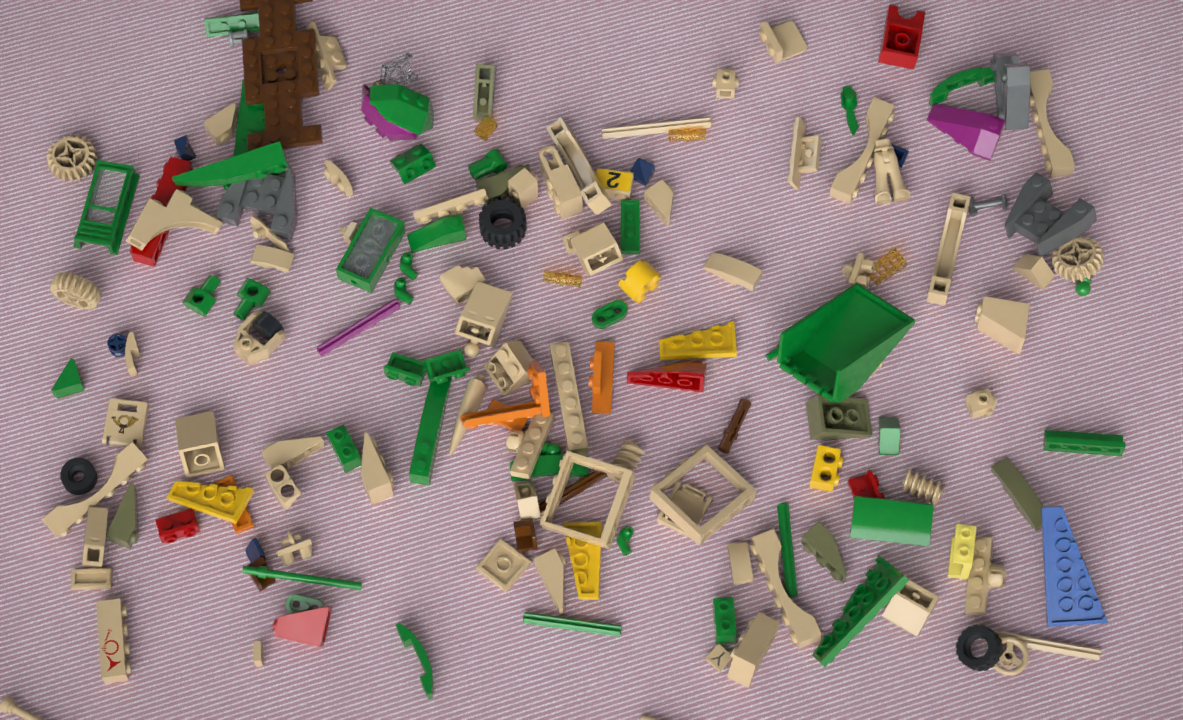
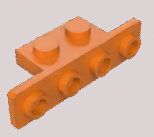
(602, 377)

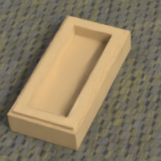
(91, 579)

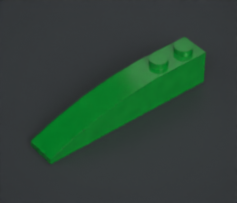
(236, 169)
(429, 433)

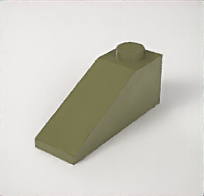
(484, 91)
(125, 524)

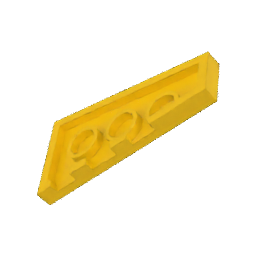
(710, 343)
(216, 501)
(585, 559)

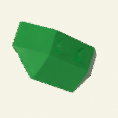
(403, 107)

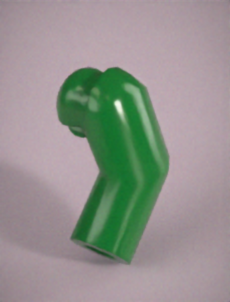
(406, 266)
(400, 291)
(623, 539)

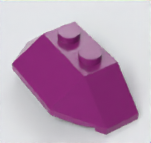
(384, 127)

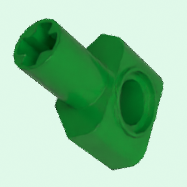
(204, 293)
(248, 300)

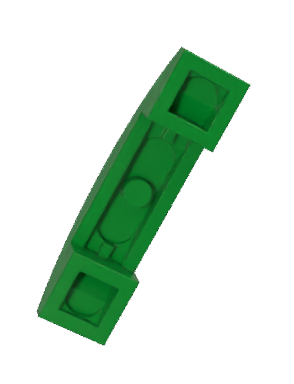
(981, 75)
(549, 466)
(408, 639)

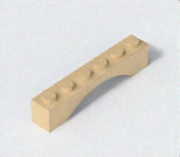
(1058, 156)
(579, 164)
(847, 181)
(948, 249)
(569, 398)
(125, 463)
(801, 624)

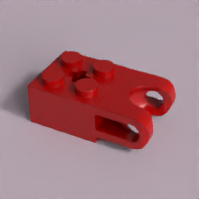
(901, 39)

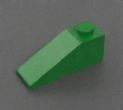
(439, 233)

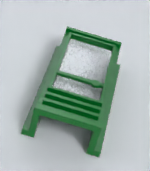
(107, 206)

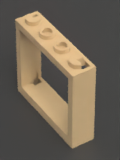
(559, 482)
(696, 533)

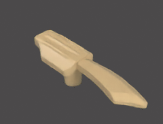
(263, 231)

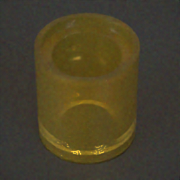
(485, 128)

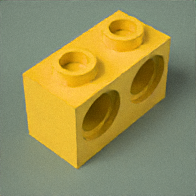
(822, 468)

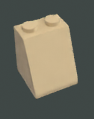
(1003, 321)
(199, 444)

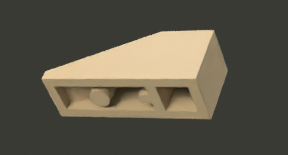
(290, 451)
(551, 570)

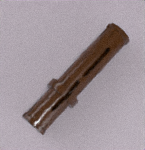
(731, 432)

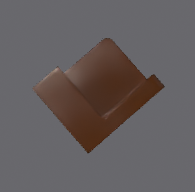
(525, 535)
(261, 583)

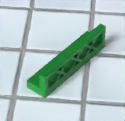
(1083, 443)

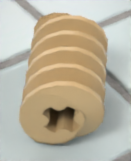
(626, 458)
(923, 487)

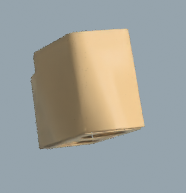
(460, 282)
(275, 473)

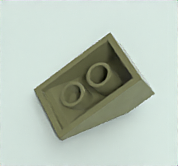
(838, 420)

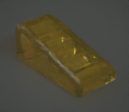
(890, 272)

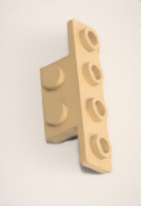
(328, 57)
(804, 155)

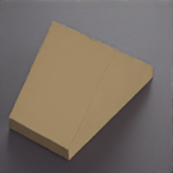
(1035, 270)

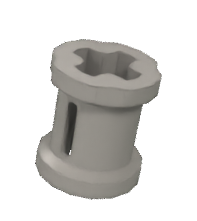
(233, 35)

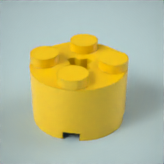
(639, 280)

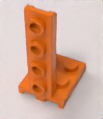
(510, 413)

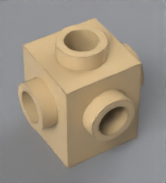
(725, 83)
(980, 403)

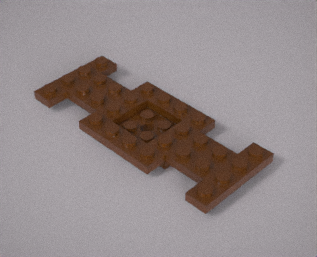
(282, 94)

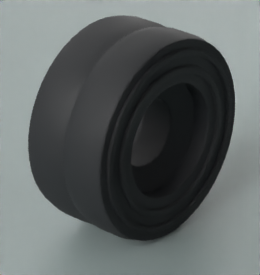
(74, 466)

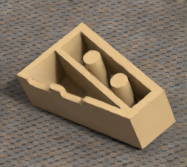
(752, 648)

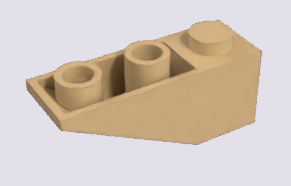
(94, 537)

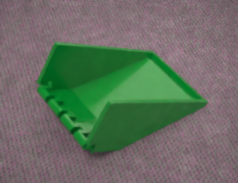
(842, 342)

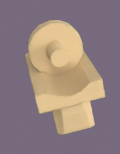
(855, 271)
(286, 553)

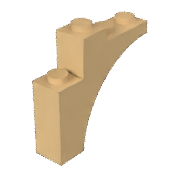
(178, 213)

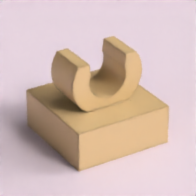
(349, 232)

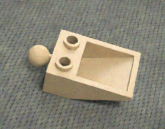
(486, 313)

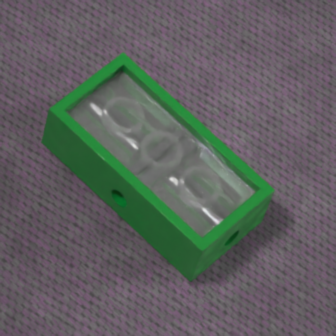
(370, 250)

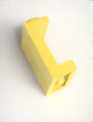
(962, 551)

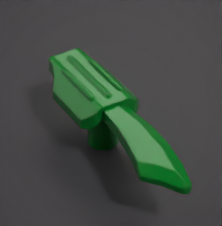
(849, 102)

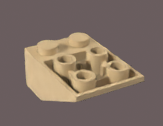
(375, 476)

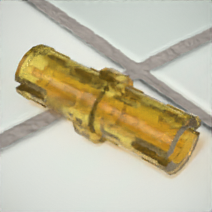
(687, 135)
(562, 278)

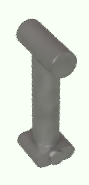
(974, 206)

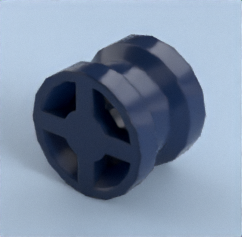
(113, 344)

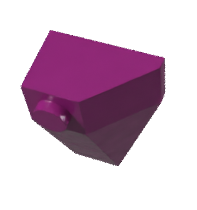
(972, 129)

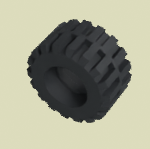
(498, 210)

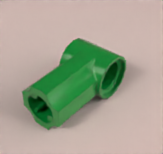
(491, 163)

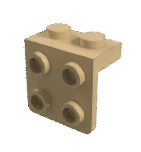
(782, 41)

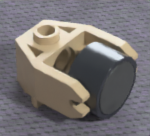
(249, 348)

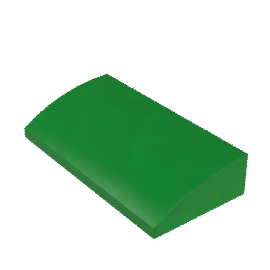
(891, 521)

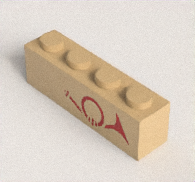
(112, 641)

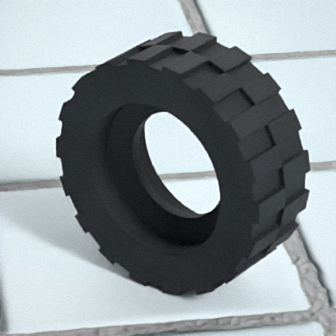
(991, 656)

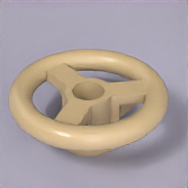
(1021, 665)

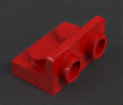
(865, 486)
(177, 526)

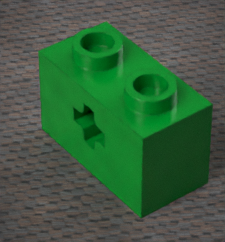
(344, 448)
(724, 620)

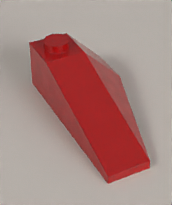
(680, 376)

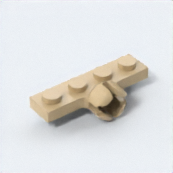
(451, 206)
(528, 445)
(982, 577)

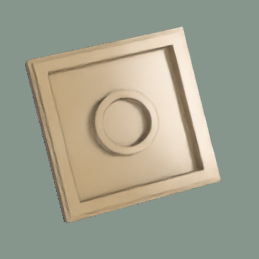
(503, 565)

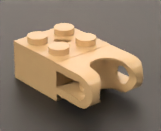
(560, 184)

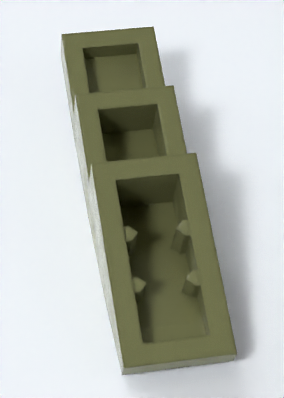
(1020, 492)

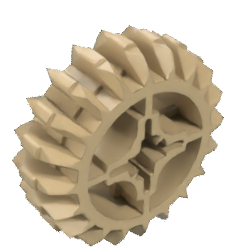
(60, 159)
(1089, 256)
(75, 291)

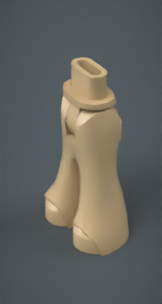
(887, 163)

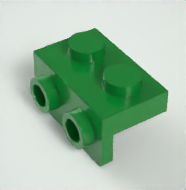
(413, 163)
(445, 366)
(405, 369)

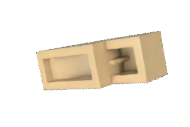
(733, 270)

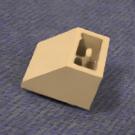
(596, 249)
(509, 367)
(911, 608)

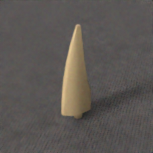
(470, 403)

